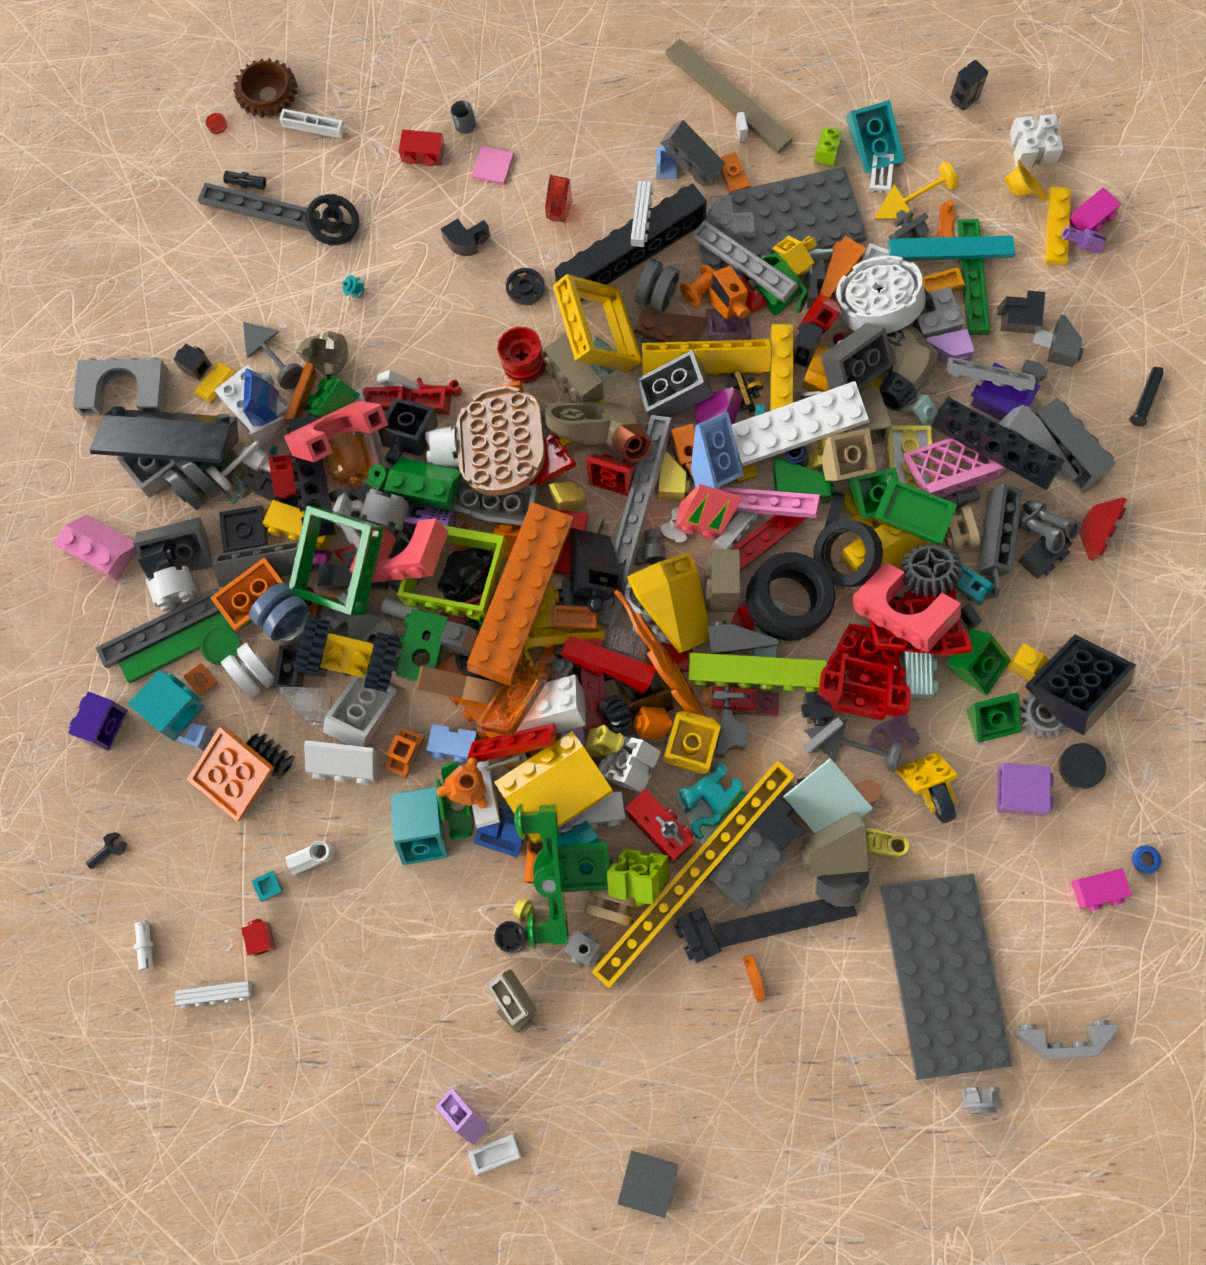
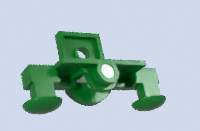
(558, 871)

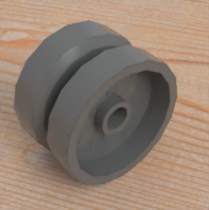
(656, 285)
(188, 486)

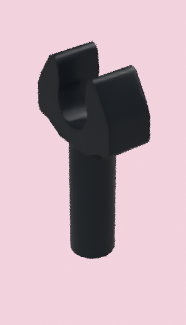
(107, 849)

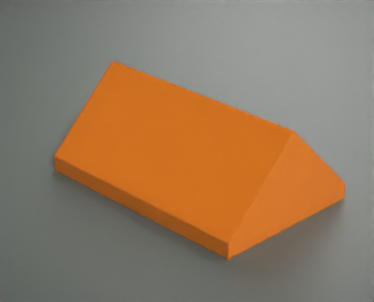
(239, 595)

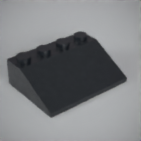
(1081, 683)

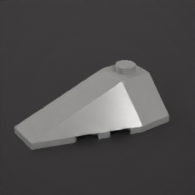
(1028, 425)

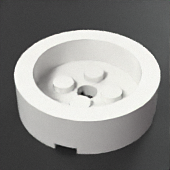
(894, 306)

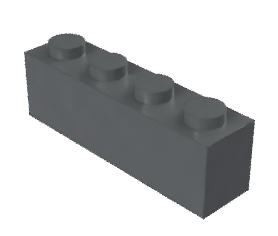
(1000, 530)
(232, 564)

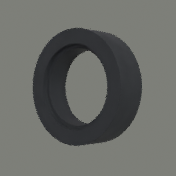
(873, 550)

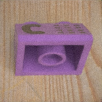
(418, 513)

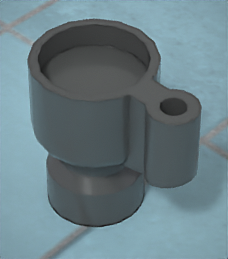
(653, 551)

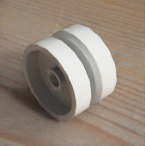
(245, 673)

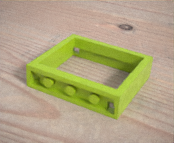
(467, 538)

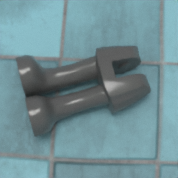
(1055, 537)

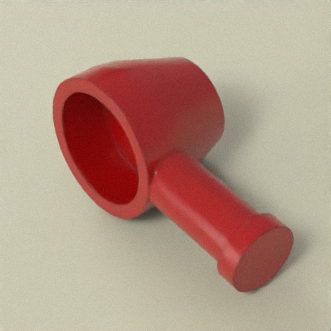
(755, 300)

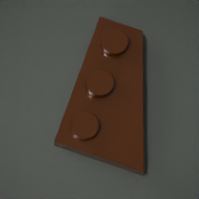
(669, 327)

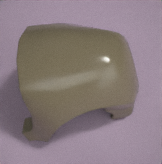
(325, 351)

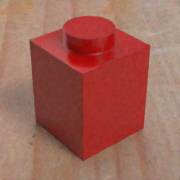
(258, 937)

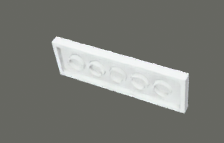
(799, 423)

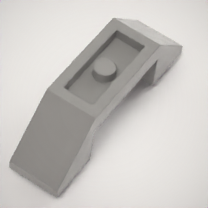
(1097, 1036)

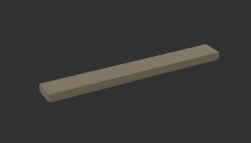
(729, 95)

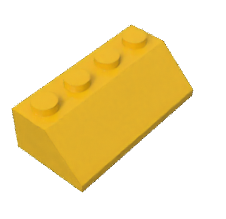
(894, 544)

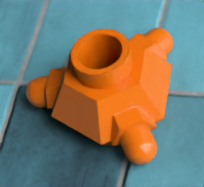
(465, 785)

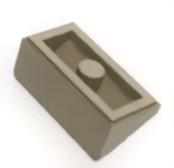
(511, 997)

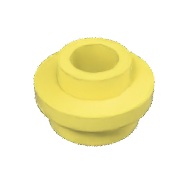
(523, 909)

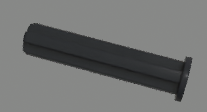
(1147, 397)

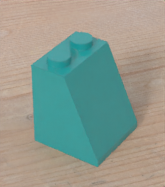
(417, 826)

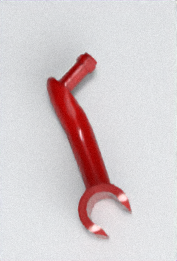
(453, 384)

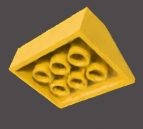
(556, 776)

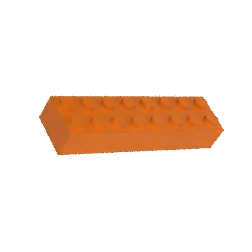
(520, 594)

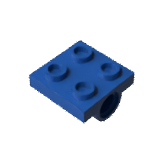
(502, 835)

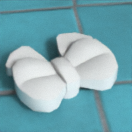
(669, 530)

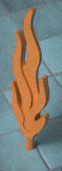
(662, 662)

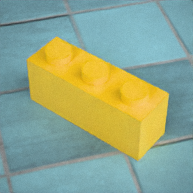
(286, 521)

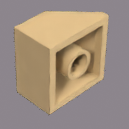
(848, 455)

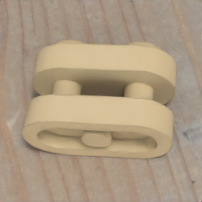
(970, 532)
(616, 917)

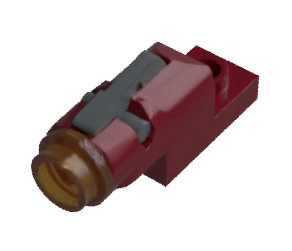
(741, 700)

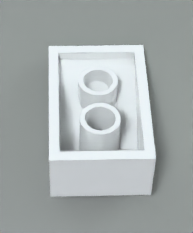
(358, 713)

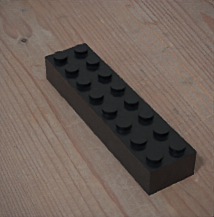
(615, 256)

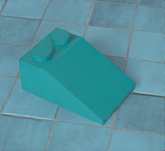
(875, 133)

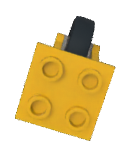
(932, 779)

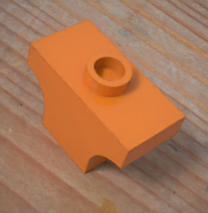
(403, 752)

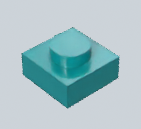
(267, 886)

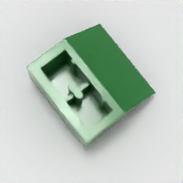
(330, 396)

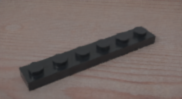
(780, 921)

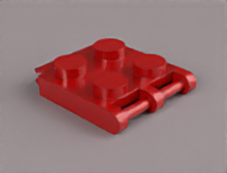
(554, 463)

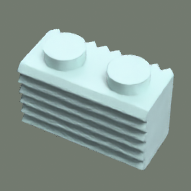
(920, 674)

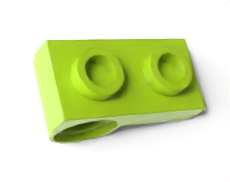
(827, 146)

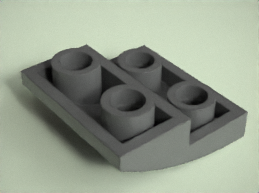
(648, 1184)

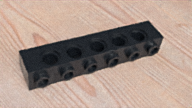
(997, 443)
(314, 484)

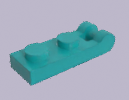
(968, 580)

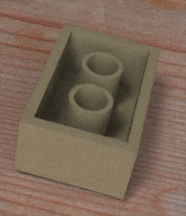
(572, 376)
(722, 580)

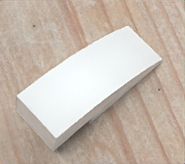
(490, 814)

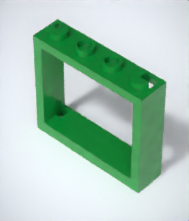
(363, 567)

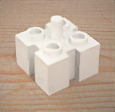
(1036, 140)
(630, 765)

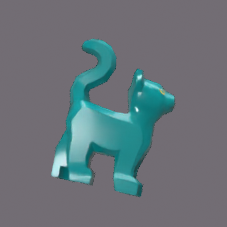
(714, 795)

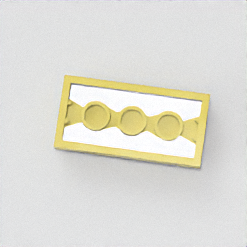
(903, 440)

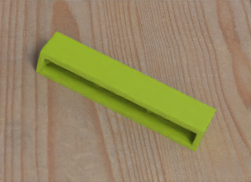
(753, 670)

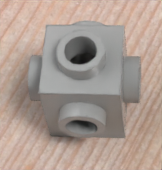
(574, 945)

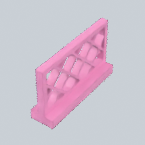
(957, 482)

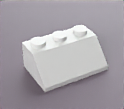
(341, 762)

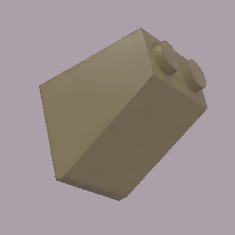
(876, 411)
(837, 848)

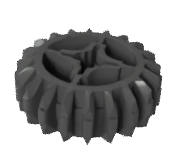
(944, 564)

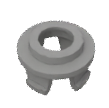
(987, 1105)

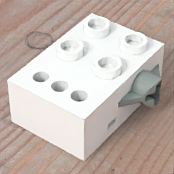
(232, 396)

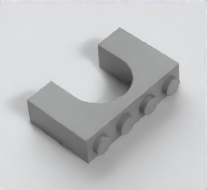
(95, 376)

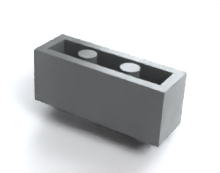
(692, 153)

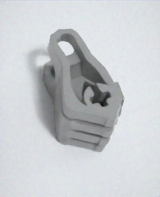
(356, 626)

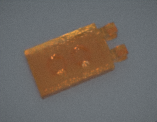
(513, 702)

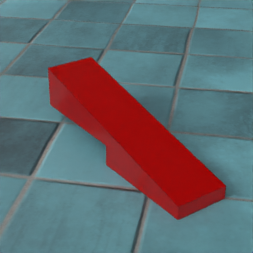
(384, 396)
(600, 660)

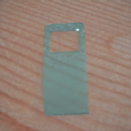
(221, 467)

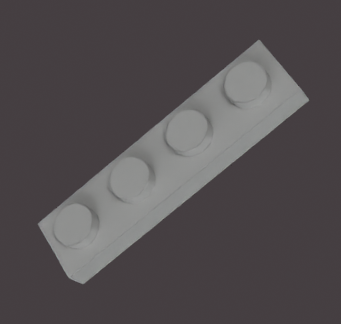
(998, 376)

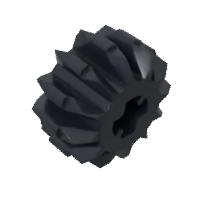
(615, 714)

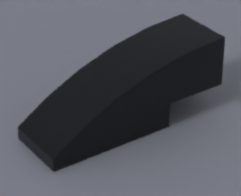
(339, 577)

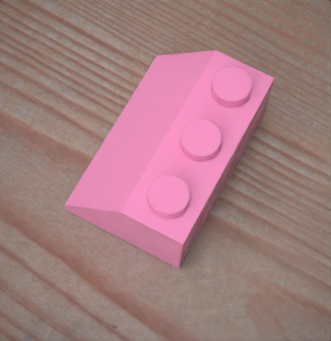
(96, 546)

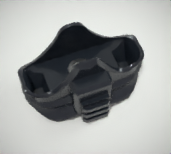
(474, 578)

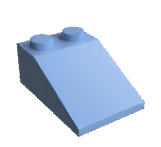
(715, 453)

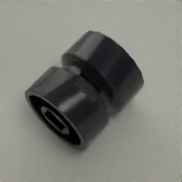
(510, 937)

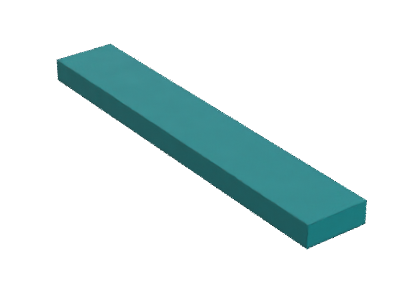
(952, 248)

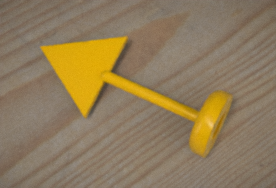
(894, 201)

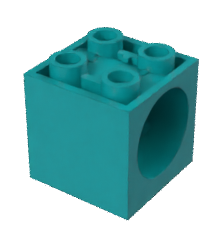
(167, 704)

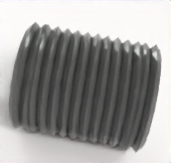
(467, 122)

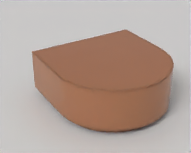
(869, 790)

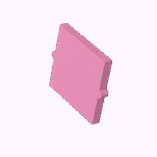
(492, 165)

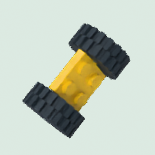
(347, 654)

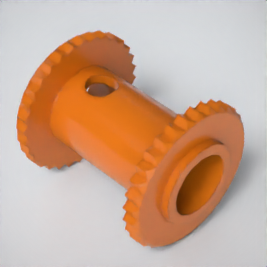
(693, 292)

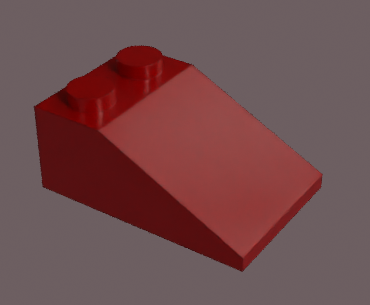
(610, 473)

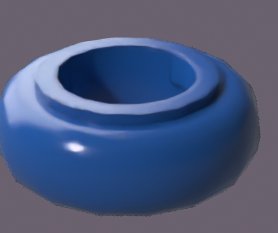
(1155, 855)

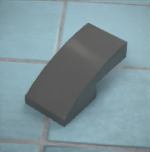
(816, 283)

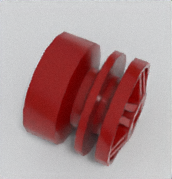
(521, 354)

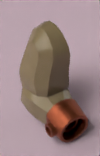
(600, 424)

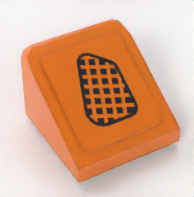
(200, 679)

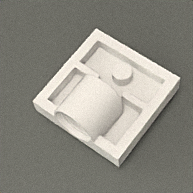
(346, 506)

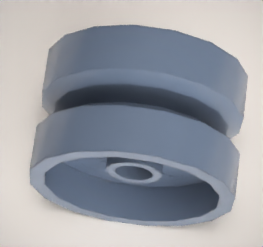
(278, 611)

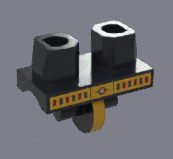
(740, 384)

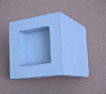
(665, 165)
(197, 737)

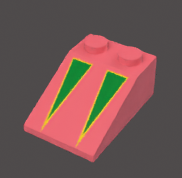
(706, 511)

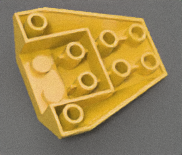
(674, 600)

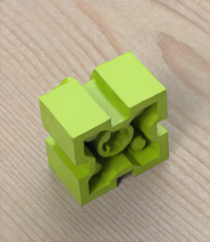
(638, 876)

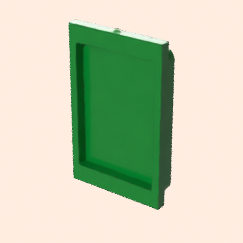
(915, 512)

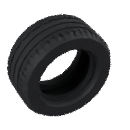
(810, 576)

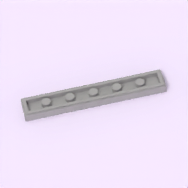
(745, 261)

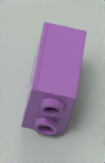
(1024, 789)

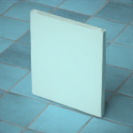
(826, 797)

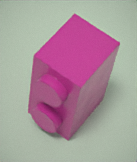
(1095, 212)
(1100, 889)

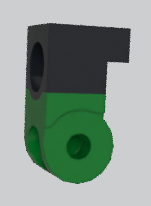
(376, 480)

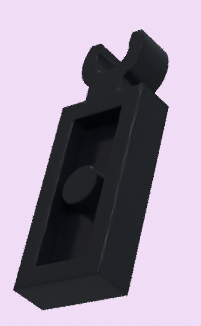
(264, 488)

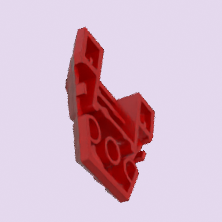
(952, 643)
(864, 678)

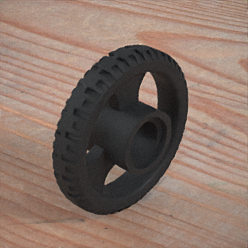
(332, 211)

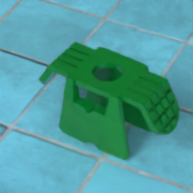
(773, 303)
(459, 821)

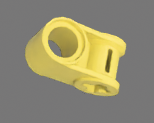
(603, 742)
(883, 842)

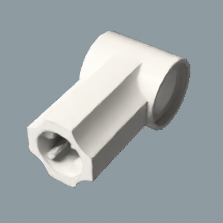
(308, 857)

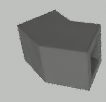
(1036, 369)

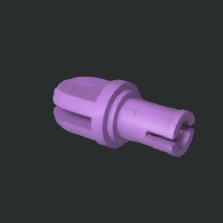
(1086, 239)

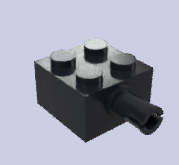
(406, 429)

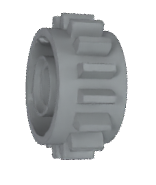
(1036, 723)

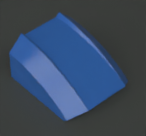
(259, 399)

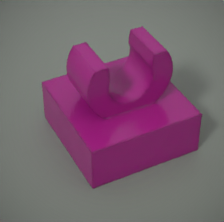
(321, 557)

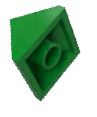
(995, 717)

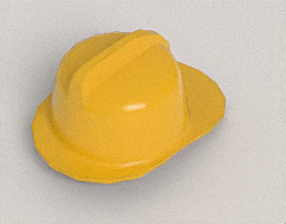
(1023, 183)

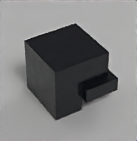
(1021, 313)
(778, 825)

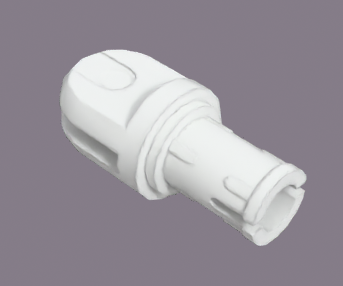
(257, 460)

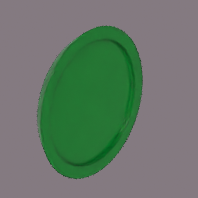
(219, 643)

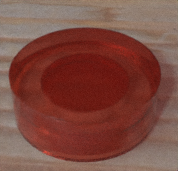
(216, 123)

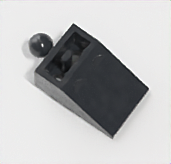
(594, 568)

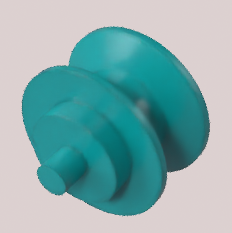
(353, 286)

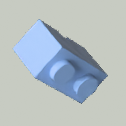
(449, 744)

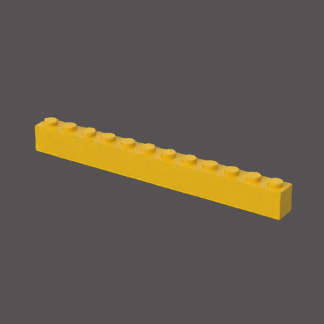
(692, 875)

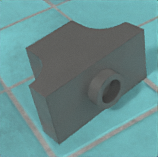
(731, 734)

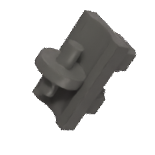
(917, 225)

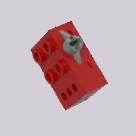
(660, 826)

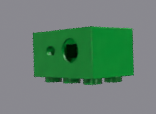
(421, 636)

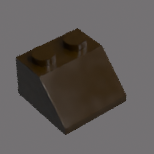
(656, 695)

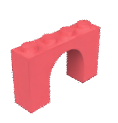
(312, 439)
(417, 559)
(919, 629)

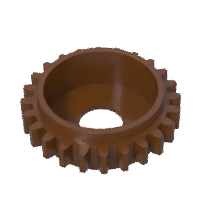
(262, 75)

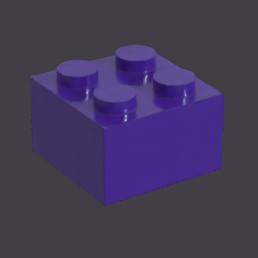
(97, 721)

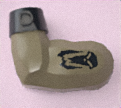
(911, 368)

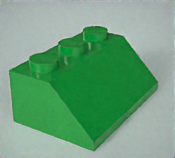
(424, 484)

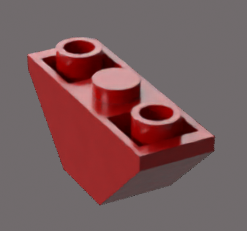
(1100, 525)

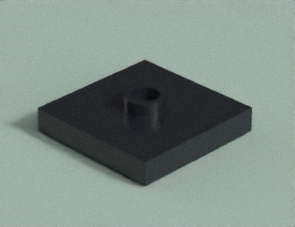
(243, 528)

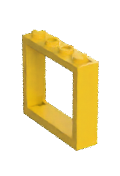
(568, 295)

